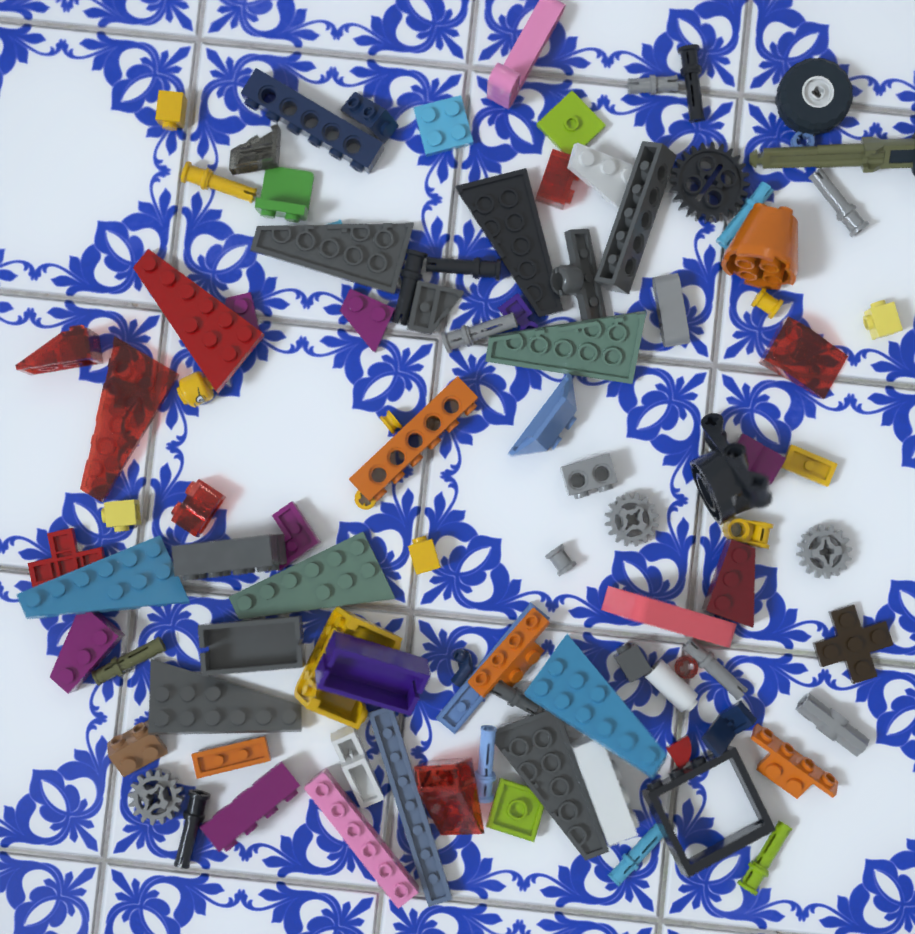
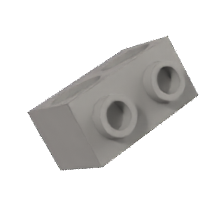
(587, 470)

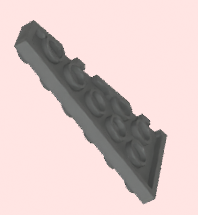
(352, 252)
(205, 705)
(547, 764)

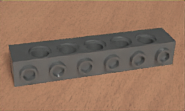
(635, 217)

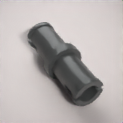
(514, 697)

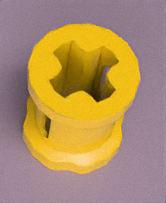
(767, 303)

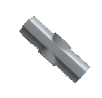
(832, 724)

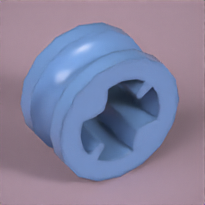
(810, 138)

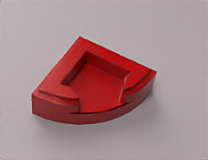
(680, 751)

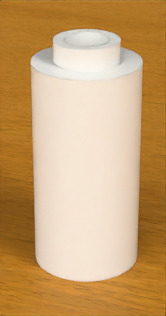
(672, 686)

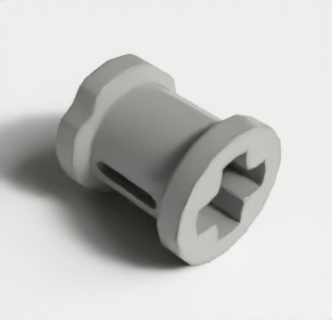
(560, 560)

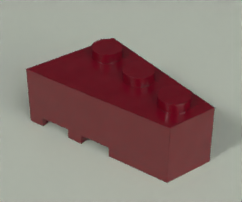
(733, 584)

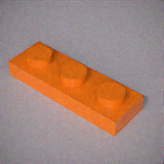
(231, 757)

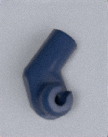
(465, 666)

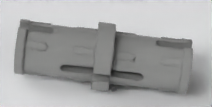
(652, 84)

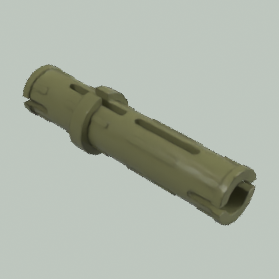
(119, 665)

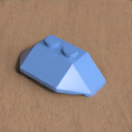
(549, 422)

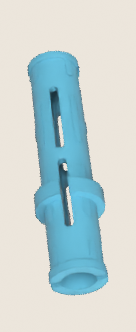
(760, 195)
(636, 855)

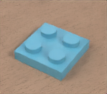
(443, 125)

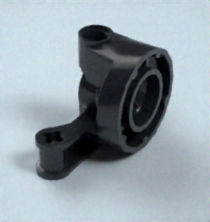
(724, 475)

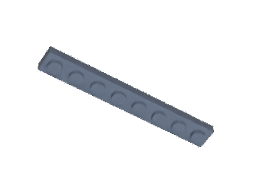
(410, 806)

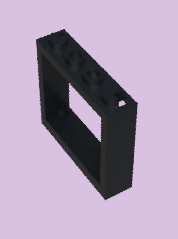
(727, 846)

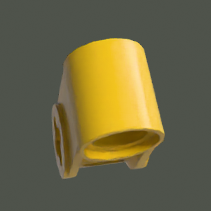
(752, 532)

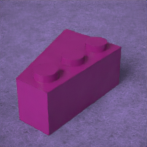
(84, 649)

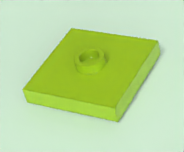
(570, 123)
(515, 810)

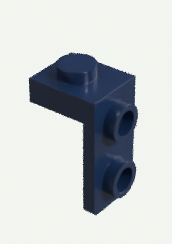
(371, 116)
(727, 726)

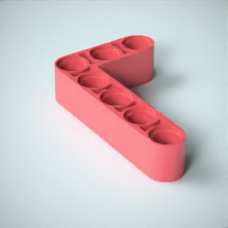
(668, 617)

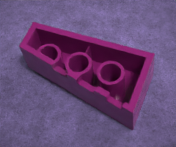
(249, 807)

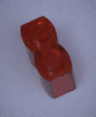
(197, 508)

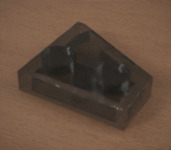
(257, 153)

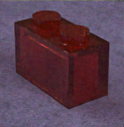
(557, 181)

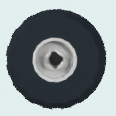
(814, 96)

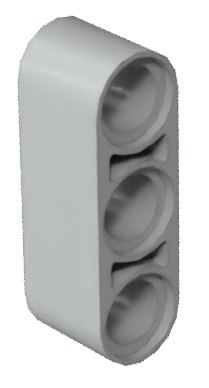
(671, 310)

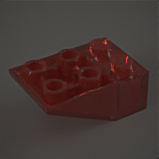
(450, 795)

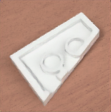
(601, 172)

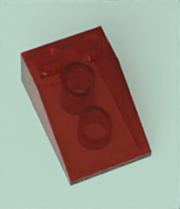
(65, 351)
(803, 357)

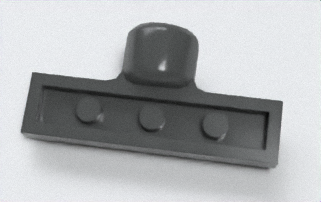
(579, 276)

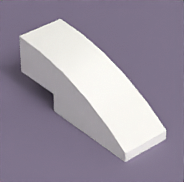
(356, 766)

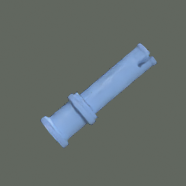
(484, 774)

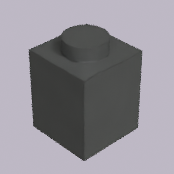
(631, 661)

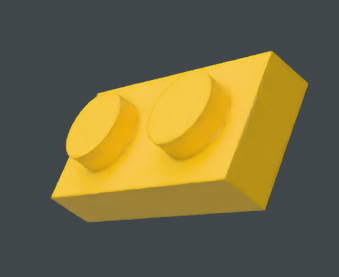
(809, 465)

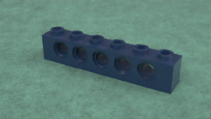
(262, 84)

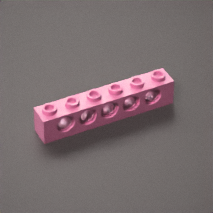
(362, 838)

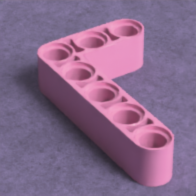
(509, 77)

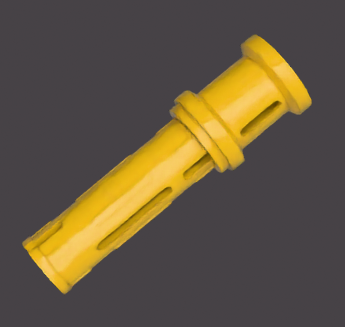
(207, 179)

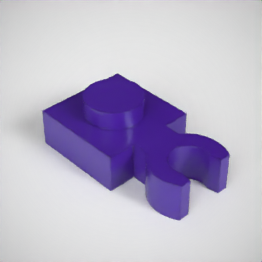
(520, 310)

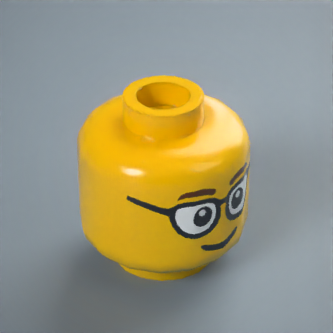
(195, 389)

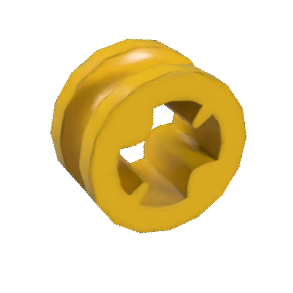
(390, 422)
(358, 496)

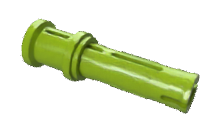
(759, 867)

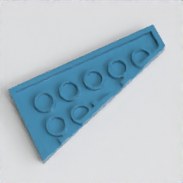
(119, 582)
(583, 699)

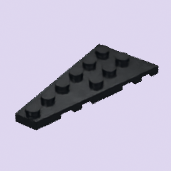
(511, 223)

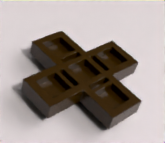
(852, 643)

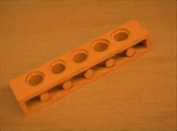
(455, 391)

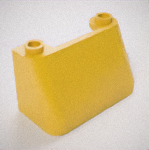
(328, 704)

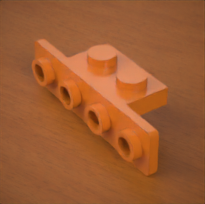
(512, 656)
(788, 767)

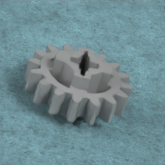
(641, 526)
(824, 561)
(147, 791)

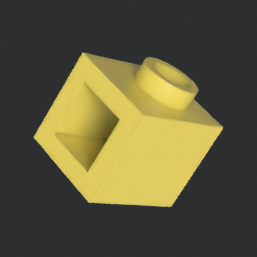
(882, 319)
(121, 514)

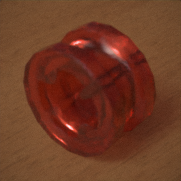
(679, 663)

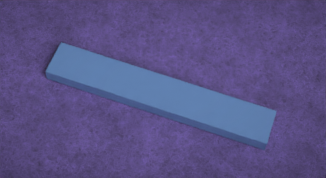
(466, 698)

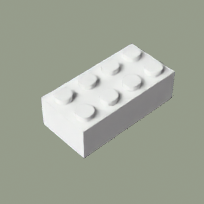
(606, 794)

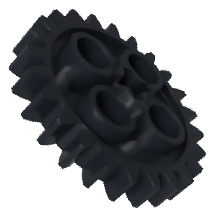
(727, 195)

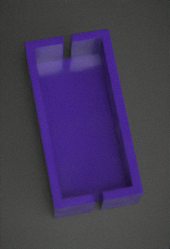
(372, 673)

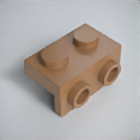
(135, 749)

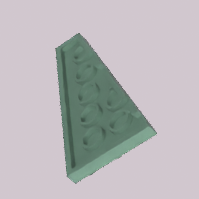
(586, 348)
(331, 578)

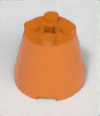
(765, 248)

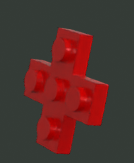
(64, 557)

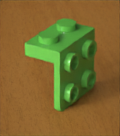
(285, 194)

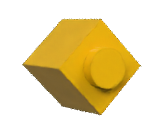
(171, 110)
(423, 555)

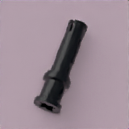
(691, 72)
(476, 267)
(410, 274)
(193, 817)

